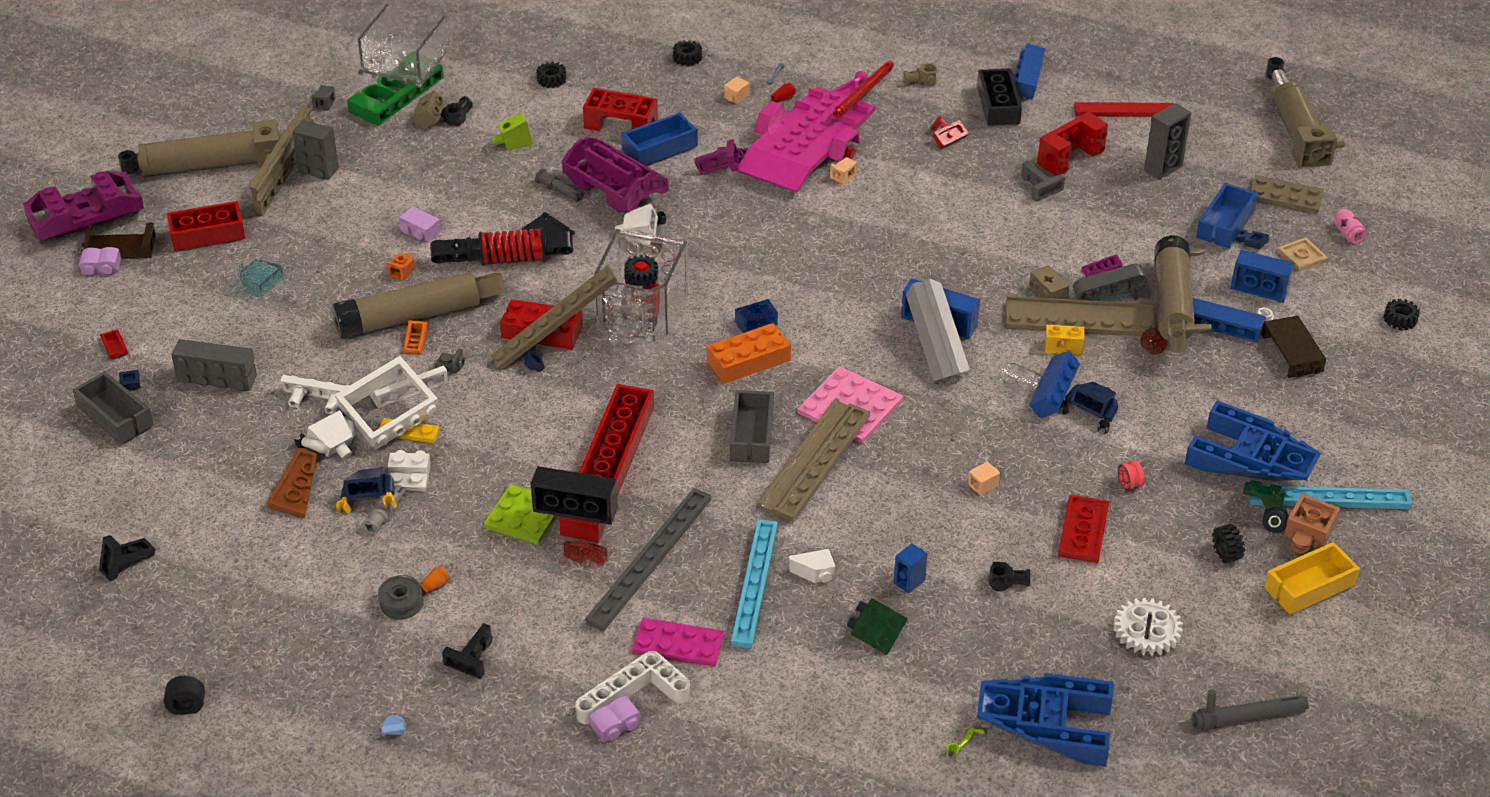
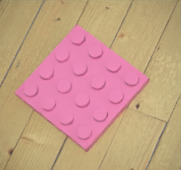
(855, 390)

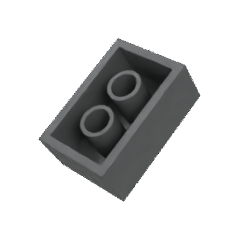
(315, 149)

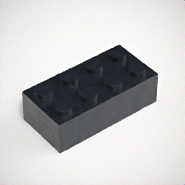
(999, 96)
(574, 495)

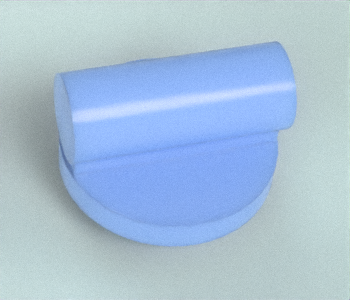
(393, 725)

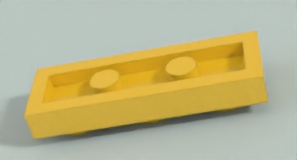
(421, 432)

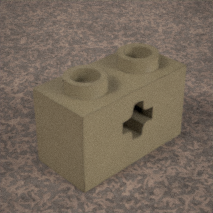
(428, 109)
(1048, 283)

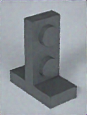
(1042, 185)

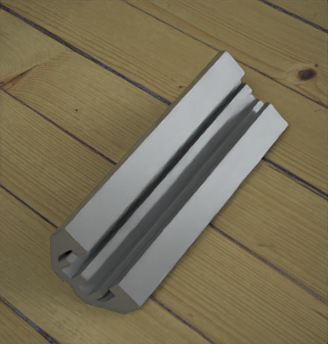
(936, 329)

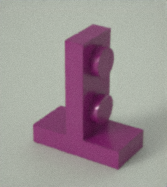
(719, 159)

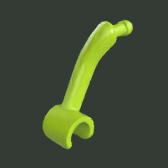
(957, 747)

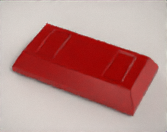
(114, 344)

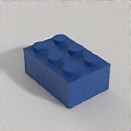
(1262, 276)

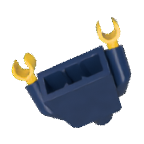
(367, 484)

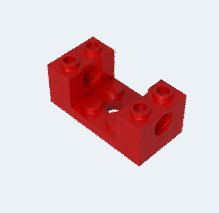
(607, 103)
(1083, 132)

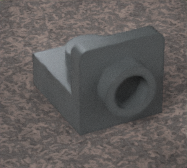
(451, 362)

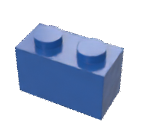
(910, 568)

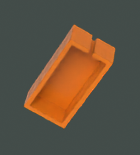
(748, 353)

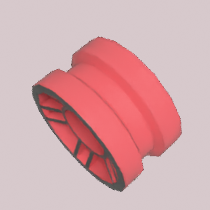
(1131, 475)

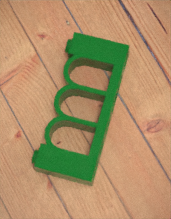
(376, 112)

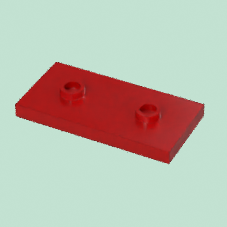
(1083, 528)

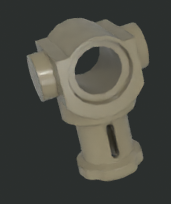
(924, 75)

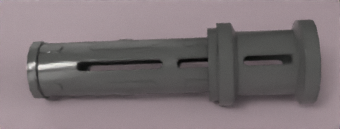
(553, 182)

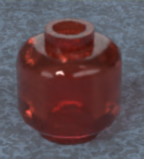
(1153, 341)

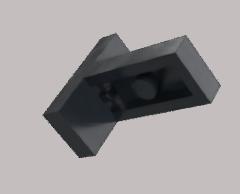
(115, 555)
(469, 659)

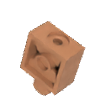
(1310, 524)

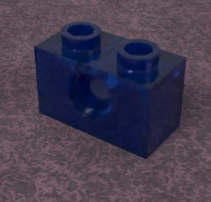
(756, 315)

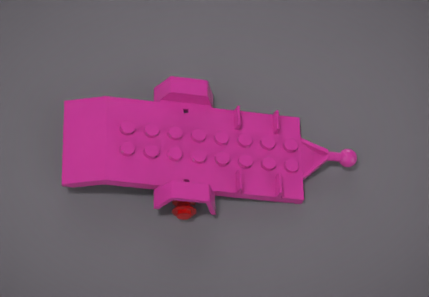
(805, 136)

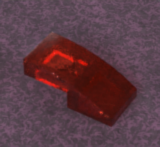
(582, 550)

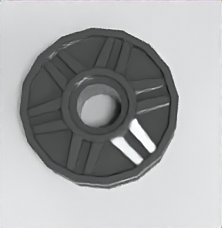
(400, 597)

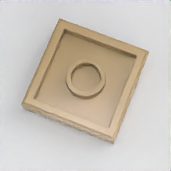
(1302, 254)

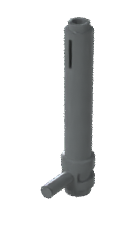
(1217, 717)

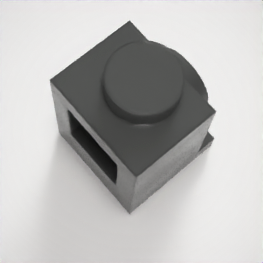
(323, 98)

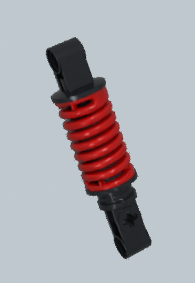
(503, 247)

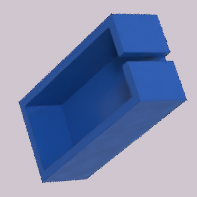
(660, 139)
(1227, 215)
(962, 307)

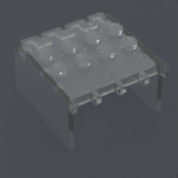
(399, 57)

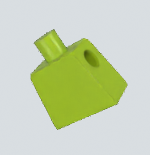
(513, 133)

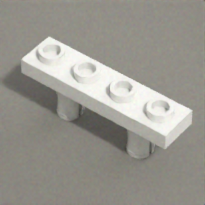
(300, 387)

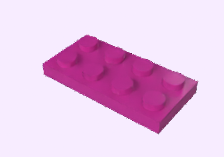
(679, 641)

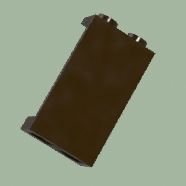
(129, 245)
(1295, 345)

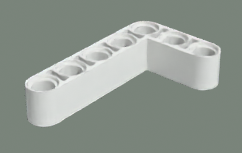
(632, 678)

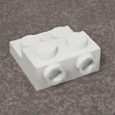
(410, 469)

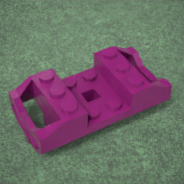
(612, 172)
(82, 208)

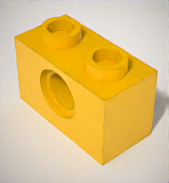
(1064, 338)

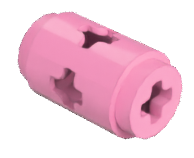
(1353, 229)

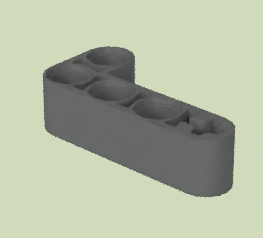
(1113, 282)

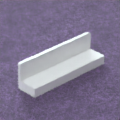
(405, 388)

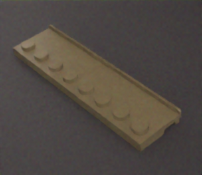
(277, 166)
(1094, 316)
(813, 460)

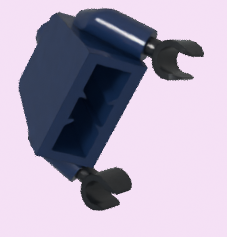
(1095, 400)

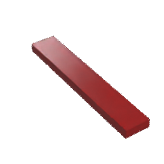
(1119, 109)

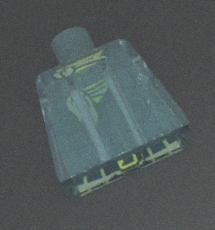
(260, 276)

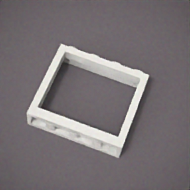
(375, 381)

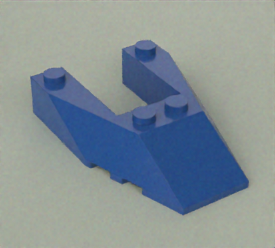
(1260, 448)
(1038, 712)

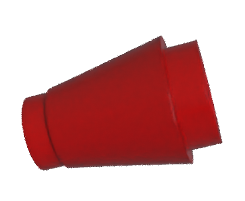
(783, 93)

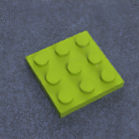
(516, 518)

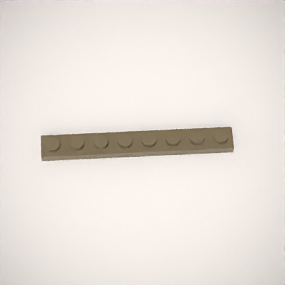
(554, 318)

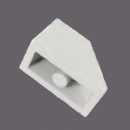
(813, 566)

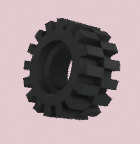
(687, 53)
(551, 74)
(1402, 307)
(1228, 543)

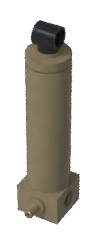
(203, 151)

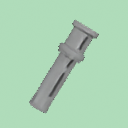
(380, 514)

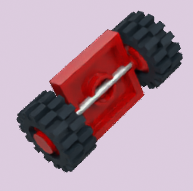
(641, 272)

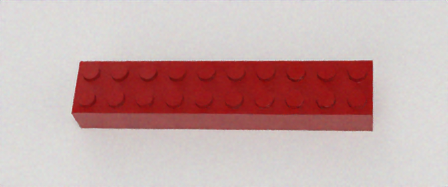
(613, 449)

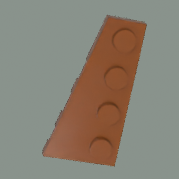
(294, 487)

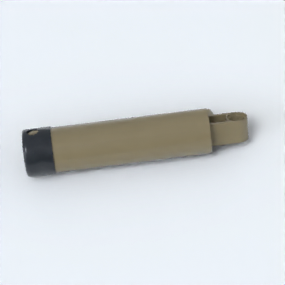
(1175, 291)
(413, 303)

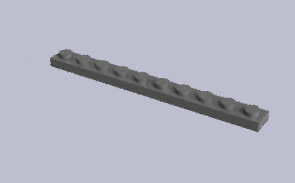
(647, 559)

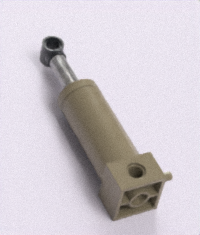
(1313, 142)

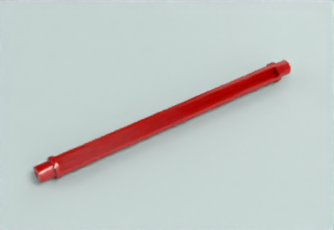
(863, 88)

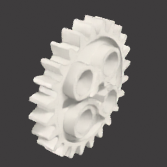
(1164, 628)

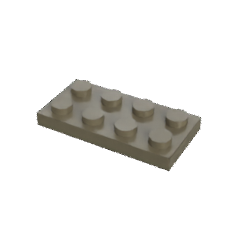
(1287, 194)

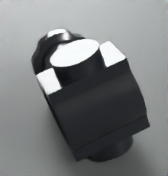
(455, 113)
(1003, 576)

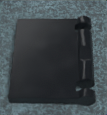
(549, 225)

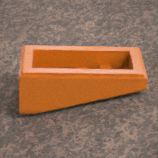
(415, 326)

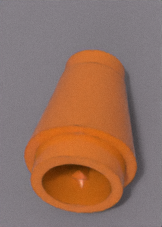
(434, 580)

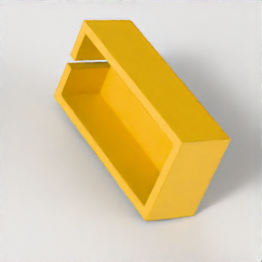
(1311, 578)

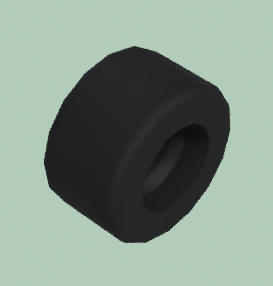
(184, 695)

